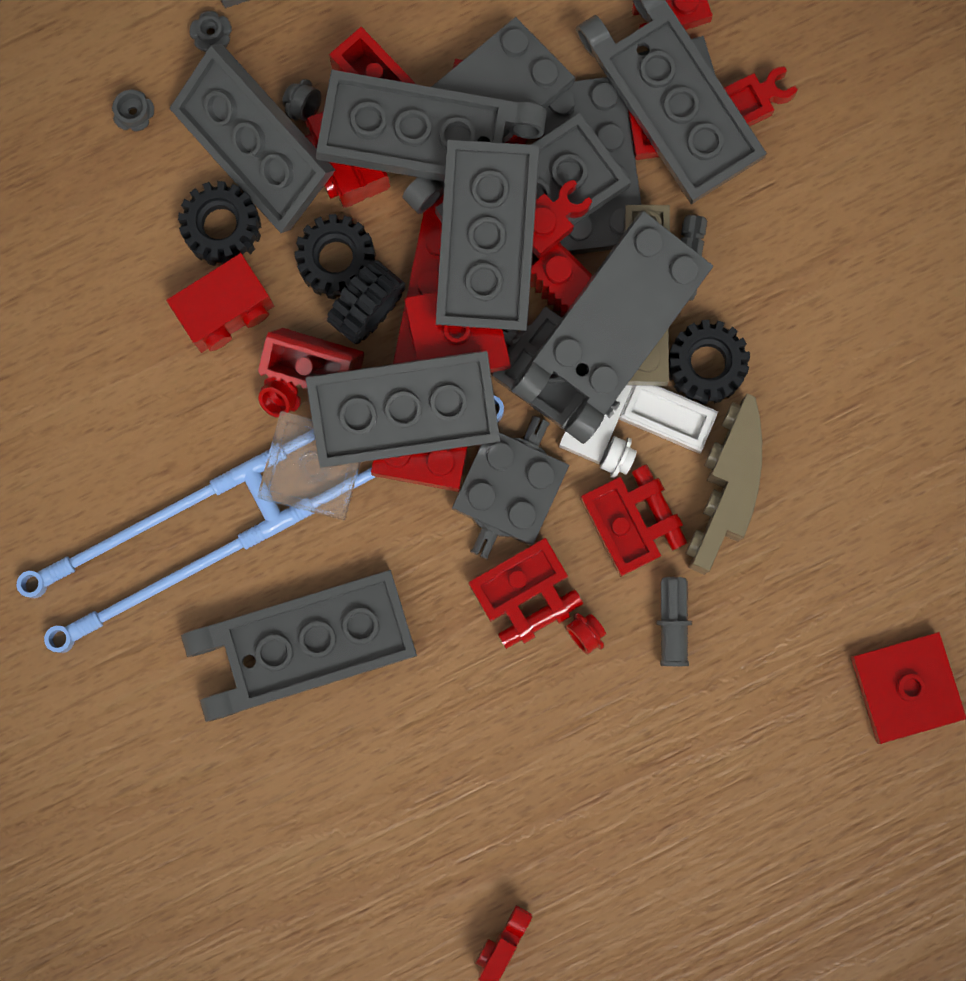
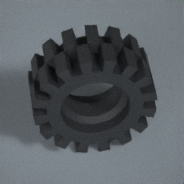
(202, 205)
(321, 235)
(366, 302)
(726, 343)

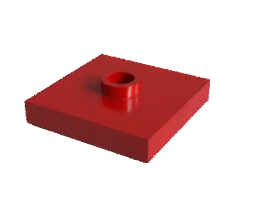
(446, 340)
(908, 688)

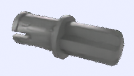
(674, 621)

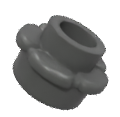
(209, 20)
(301, 100)
(124, 103)

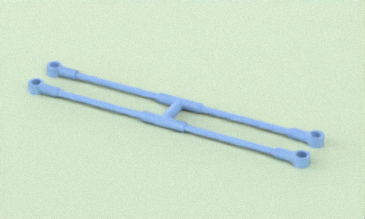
(274, 522)

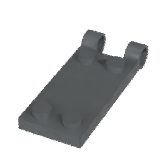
(505, 67)
(675, 99)
(408, 125)
(616, 321)
(306, 643)

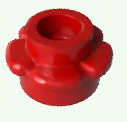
(278, 397)
(586, 632)

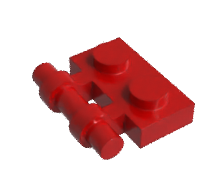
(621, 525)
(520, 580)

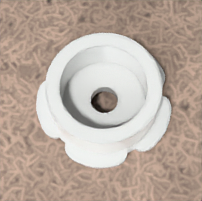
(618, 456)

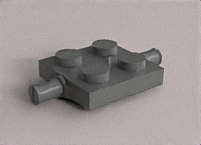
(558, 398)
(510, 488)

